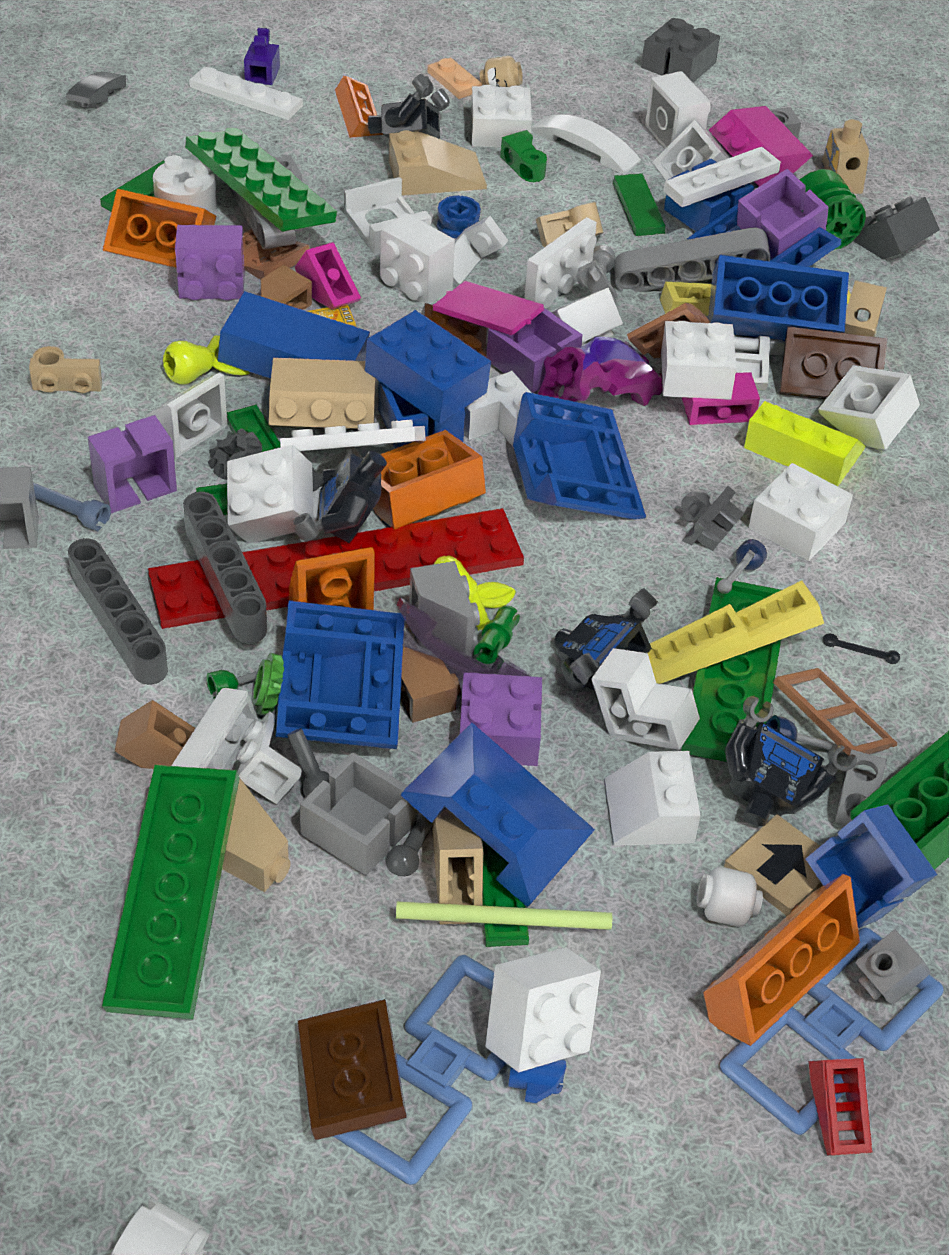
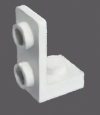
(475, 244)
(264, 767)

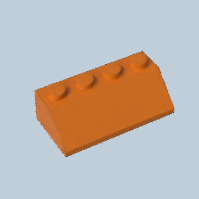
(785, 963)

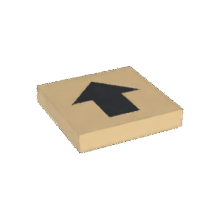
(778, 864)

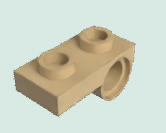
(556, 224)
(55, 373)

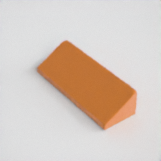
(353, 106)

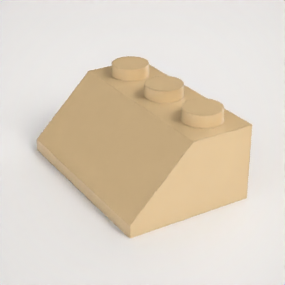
(321, 394)

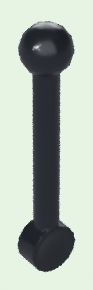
(891, 656)

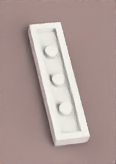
(246, 92)
(721, 176)
(367, 435)

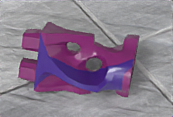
(602, 364)

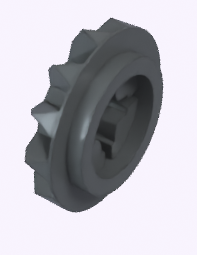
(245, 442)

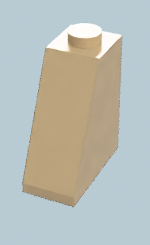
(255, 844)
(457, 862)

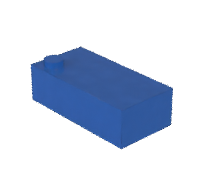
(772, 296)
(270, 330)

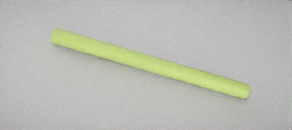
(504, 915)

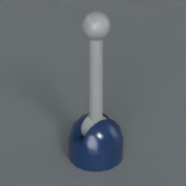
(745, 561)
(789, 729)

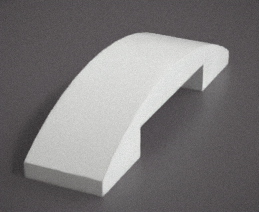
(590, 136)

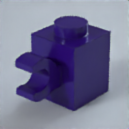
(262, 59)

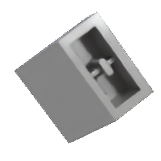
(445, 596)

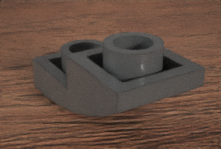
(95, 88)

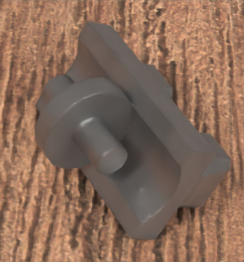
(698, 507)

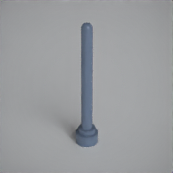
(88, 511)

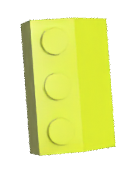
(801, 441)

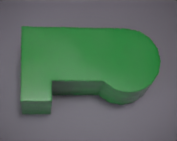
(524, 158)

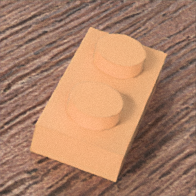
(453, 77)

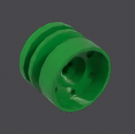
(845, 211)

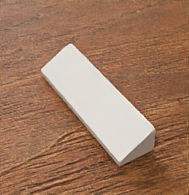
(219, 732)

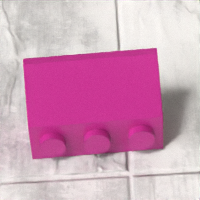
(758, 127)

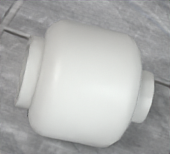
(729, 896)

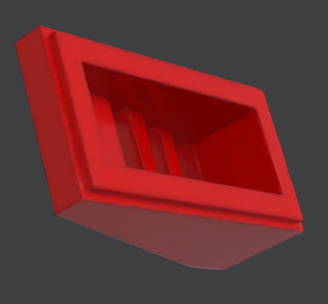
(824, 1092)

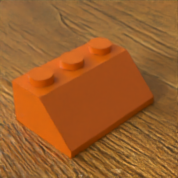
(147, 226)
(428, 478)

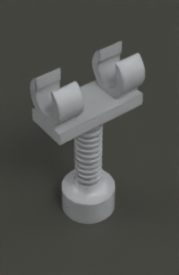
(594, 273)

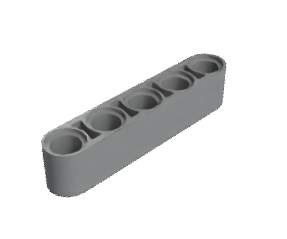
(687, 259)

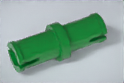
(496, 634)

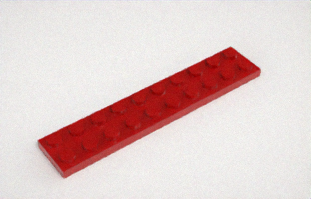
(477, 540)

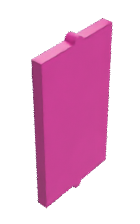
(488, 307)

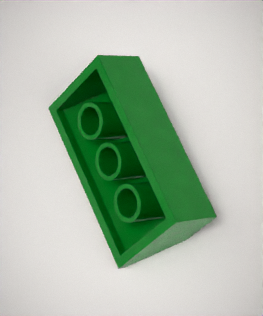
(920, 800)

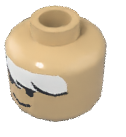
(501, 72)

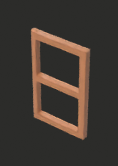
(820, 717)

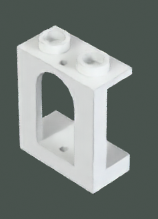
(384, 196)

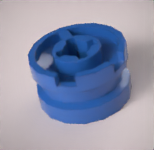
(457, 214)

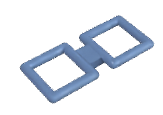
(830, 1031)
(434, 1071)

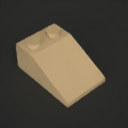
(432, 164)

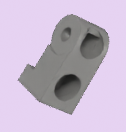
(859, 784)

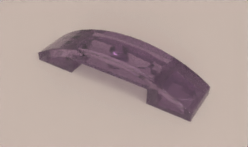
(423, 625)

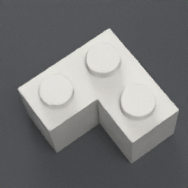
(496, 408)
(639, 707)

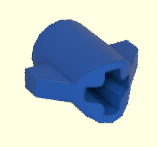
(539, 1081)

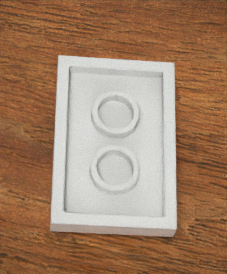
(556, 265)

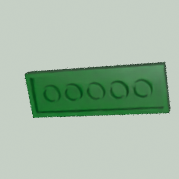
(260, 179)
(727, 684)
(172, 893)

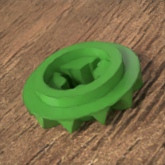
(268, 683)

